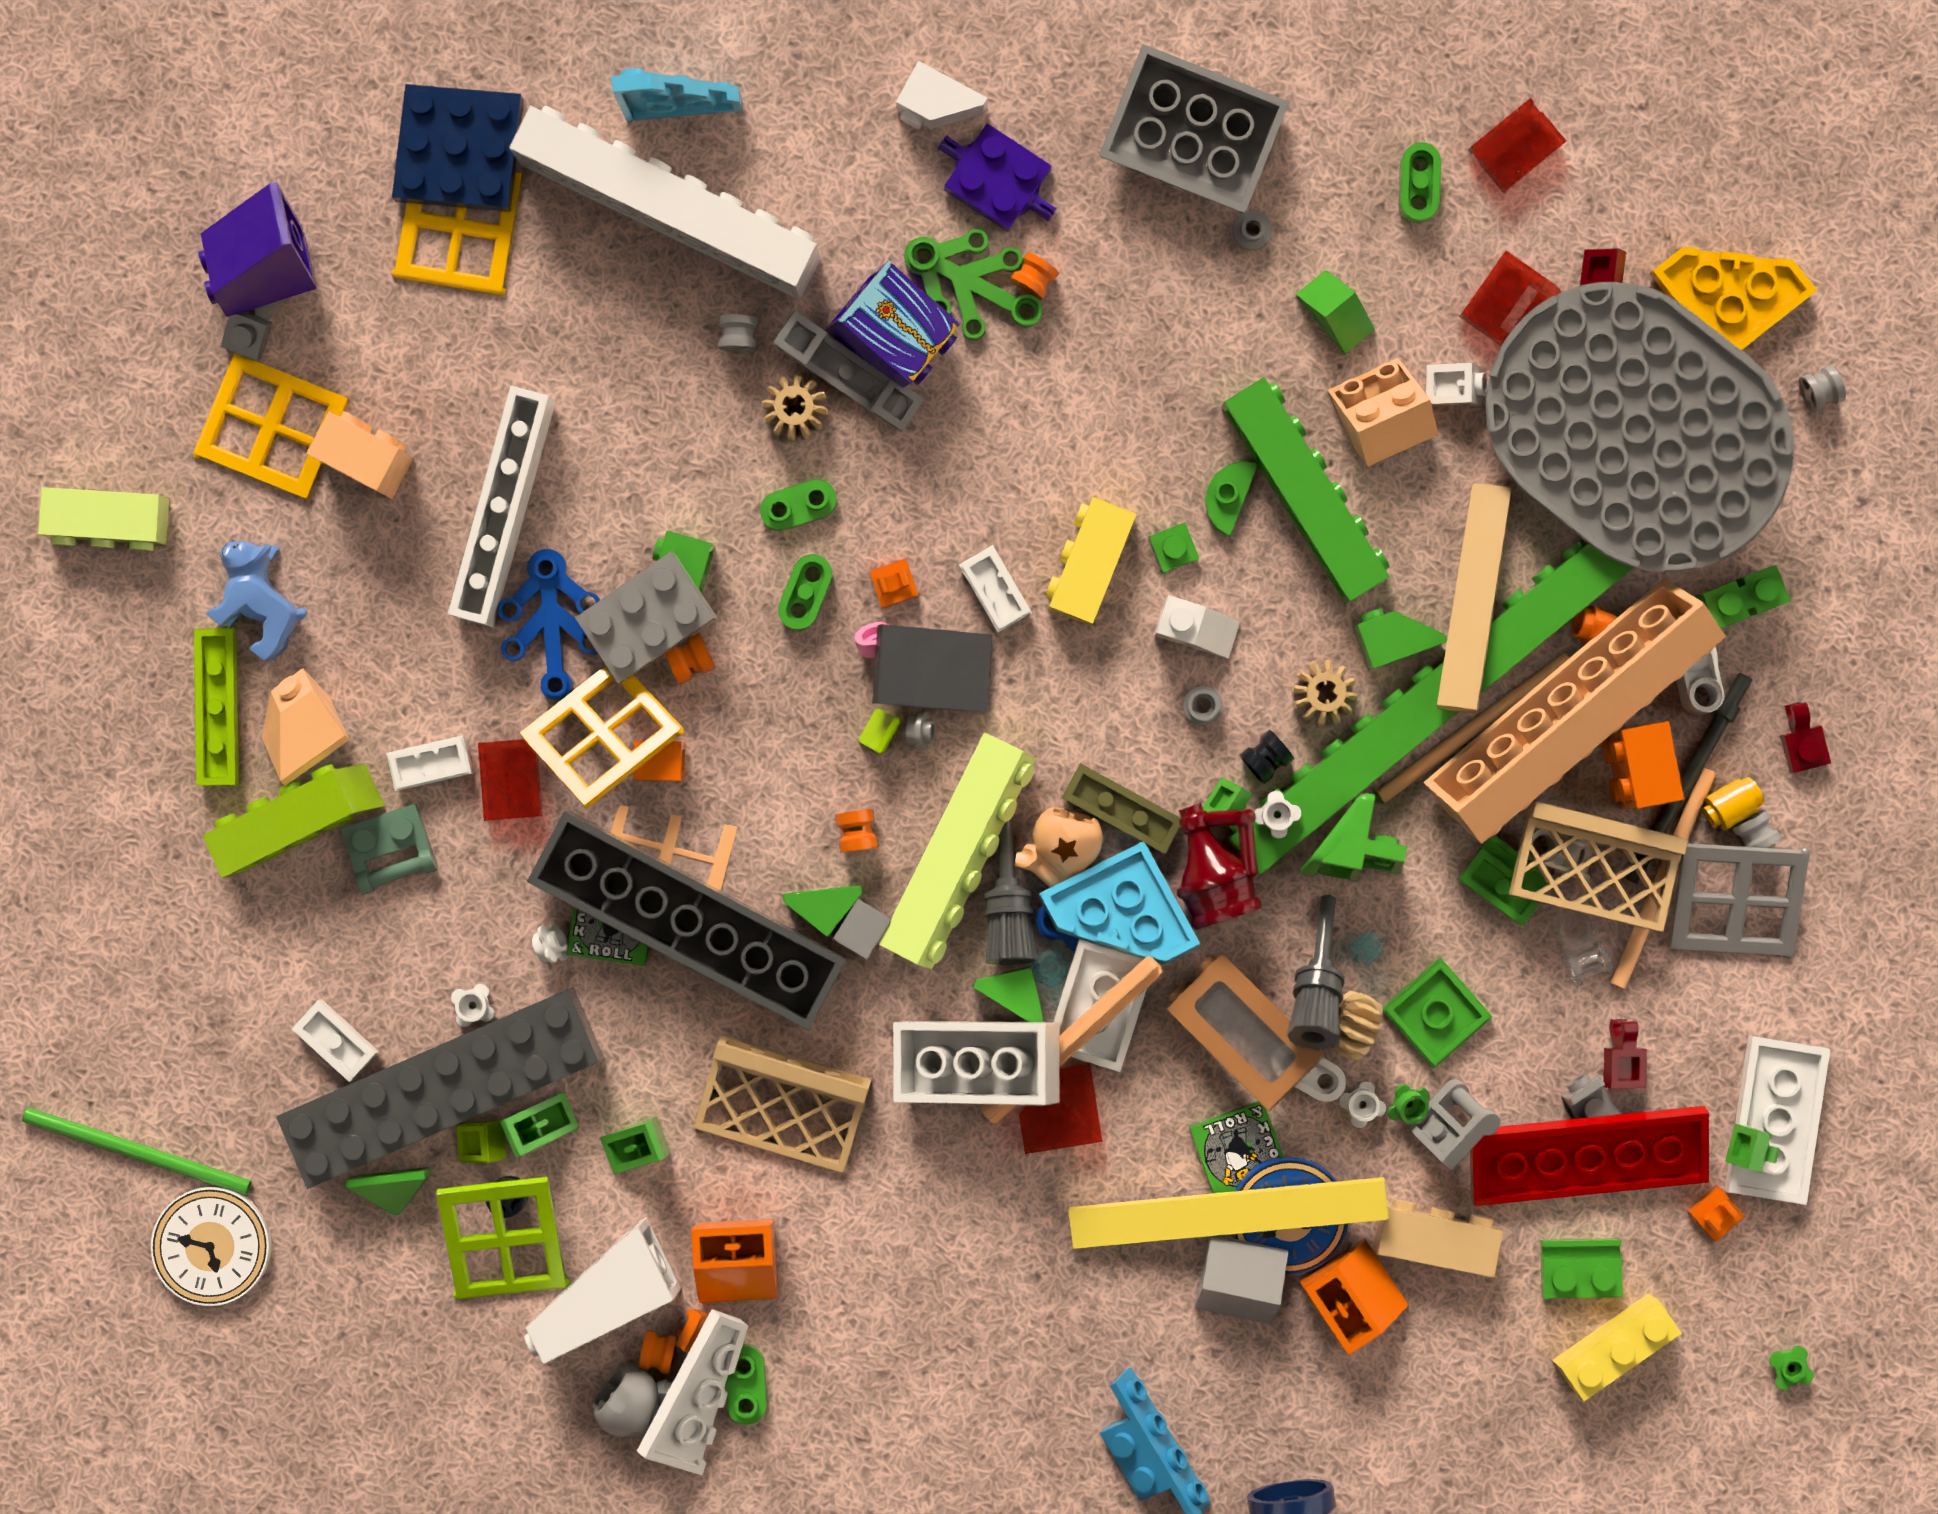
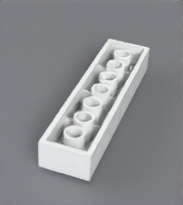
(665, 201)

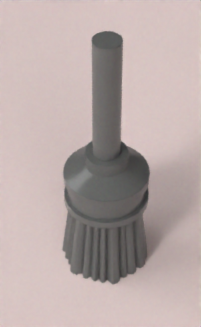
(1009, 911)
(1318, 990)

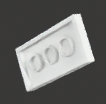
(1782, 1097)

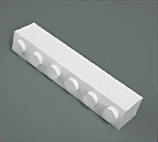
(502, 506)

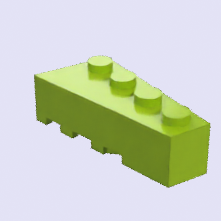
(291, 818)

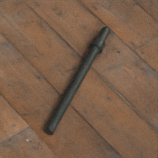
(1723, 715)

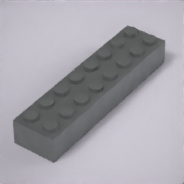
(686, 919)
(440, 1087)

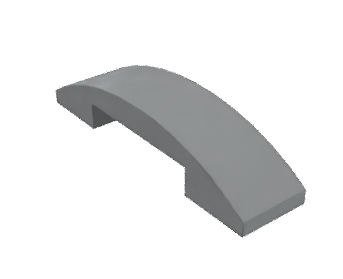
(846, 371)

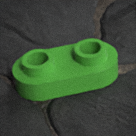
(1419, 183)
(798, 505)
(804, 592)
(749, 1386)

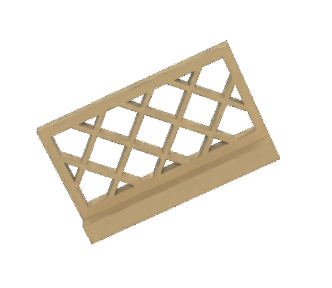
(1603, 832)
(791, 1071)

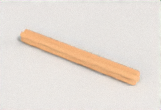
(1094, 1020)

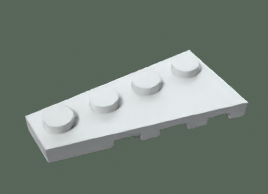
(689, 1409)

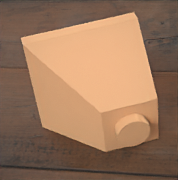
(300, 726)

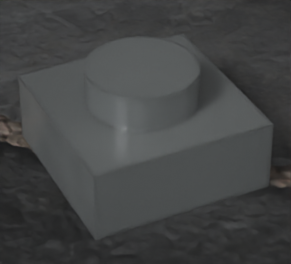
(246, 335)

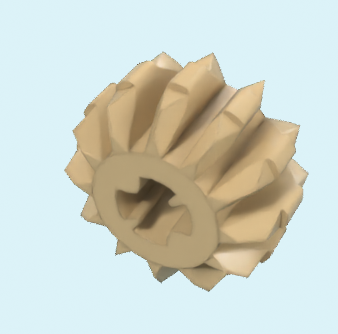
(795, 421)
(1311, 694)
(1358, 1025)

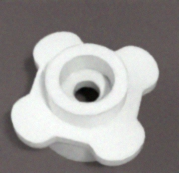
(1288, 814)
(550, 944)
(464, 1013)
(1373, 1107)

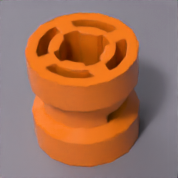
(690, 658)
(859, 839)

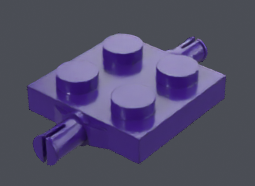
(997, 178)

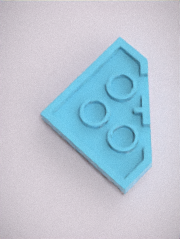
(665, 96)
(1123, 907)

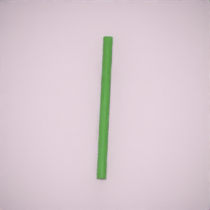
(136, 1151)

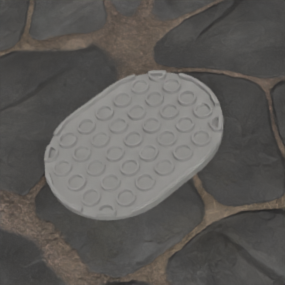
(1639, 427)

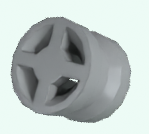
(738, 333)
(1822, 388)
(1757, 831)

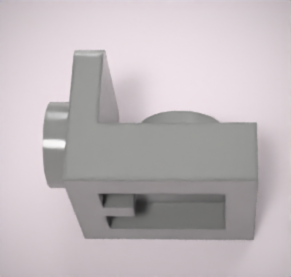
(1589, 1097)

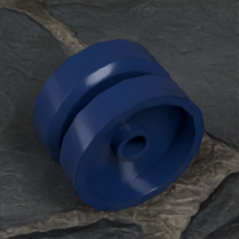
(1293, 1497)

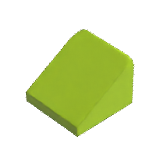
(880, 731)
(481, 1142)

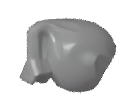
(629, 1402)

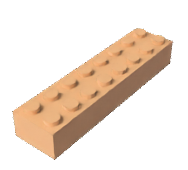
(1575, 709)

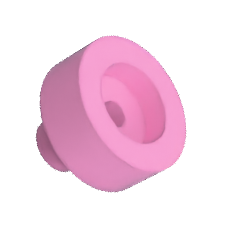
(866, 640)

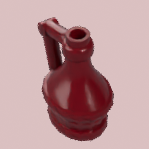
(1214, 880)

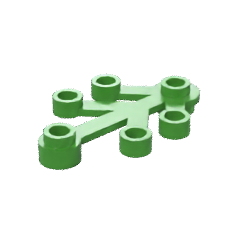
(967, 278)

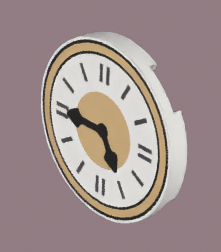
(211, 1246)

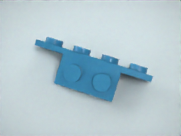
(1148, 1450)

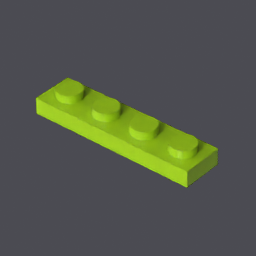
(216, 707)

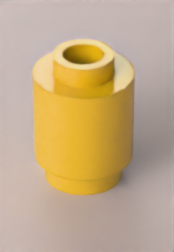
(1733, 803)

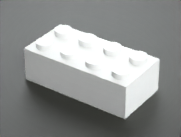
(976, 1062)

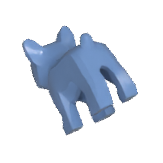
(253, 596)

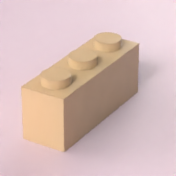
(1439, 1238)

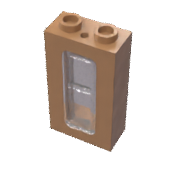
(1242, 1030)

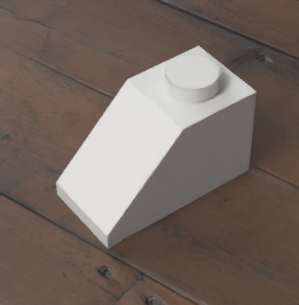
(936, 99)
(1196, 627)

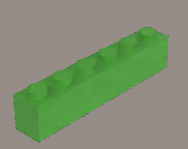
(1305, 489)

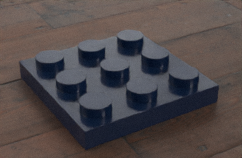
(457, 147)

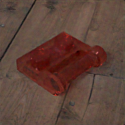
(1501, 293)

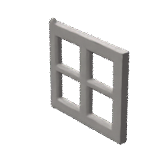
(1738, 899)

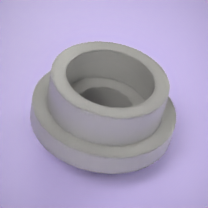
(1247, 241)
(1211, 696)
(920, 731)

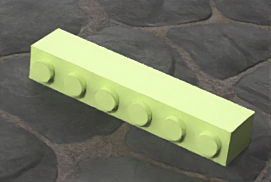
(958, 851)

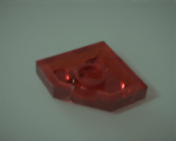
(1065, 1123)

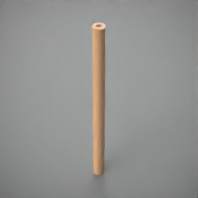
(1465, 733)
(1648, 911)

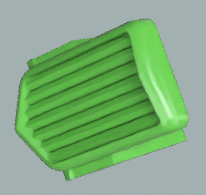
(1349, 850)

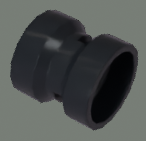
(1273, 750)

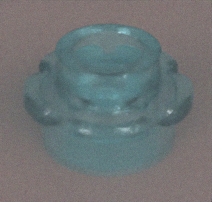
(1367, 948)
(1060, 970)

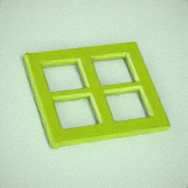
(501, 1239)

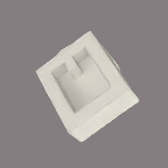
(1456, 384)

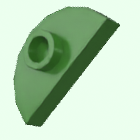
(1227, 493)

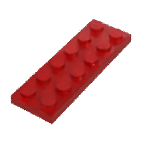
(1591, 1156)

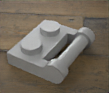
(1444, 1134)

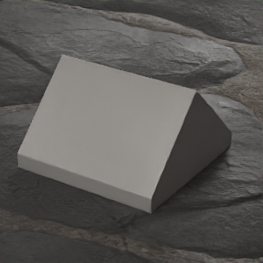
(1242, 1279)

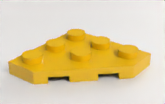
(1734, 290)

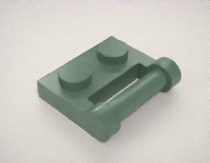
(385, 836)

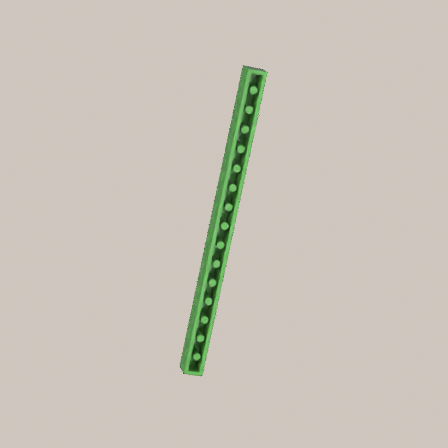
(1414, 714)

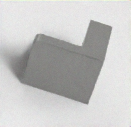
(862, 928)

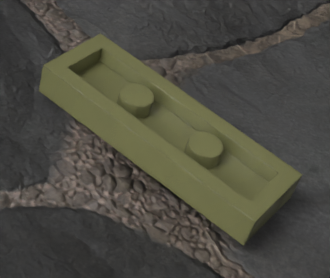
(1122, 808)

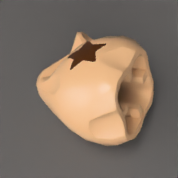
(1062, 845)

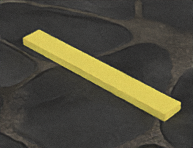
(1229, 1213)

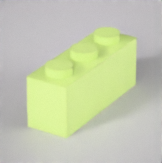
(103, 518)

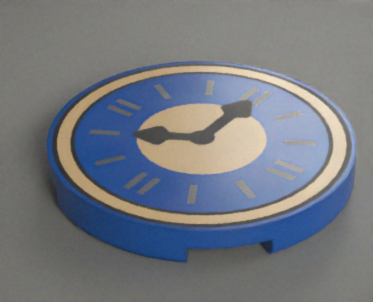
(1306, 1246)

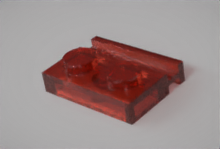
(1517, 145)
(509, 780)

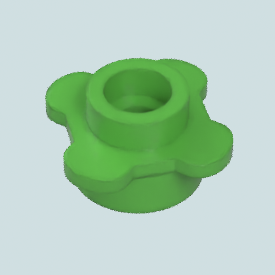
(1415, 1111)
(1780, 1363)

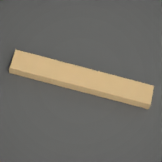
(1474, 598)

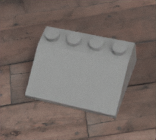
(1194, 129)

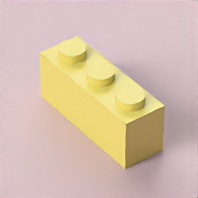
(1090, 560)
(1617, 1346)

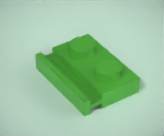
(1491, 875)
(1581, 1268)

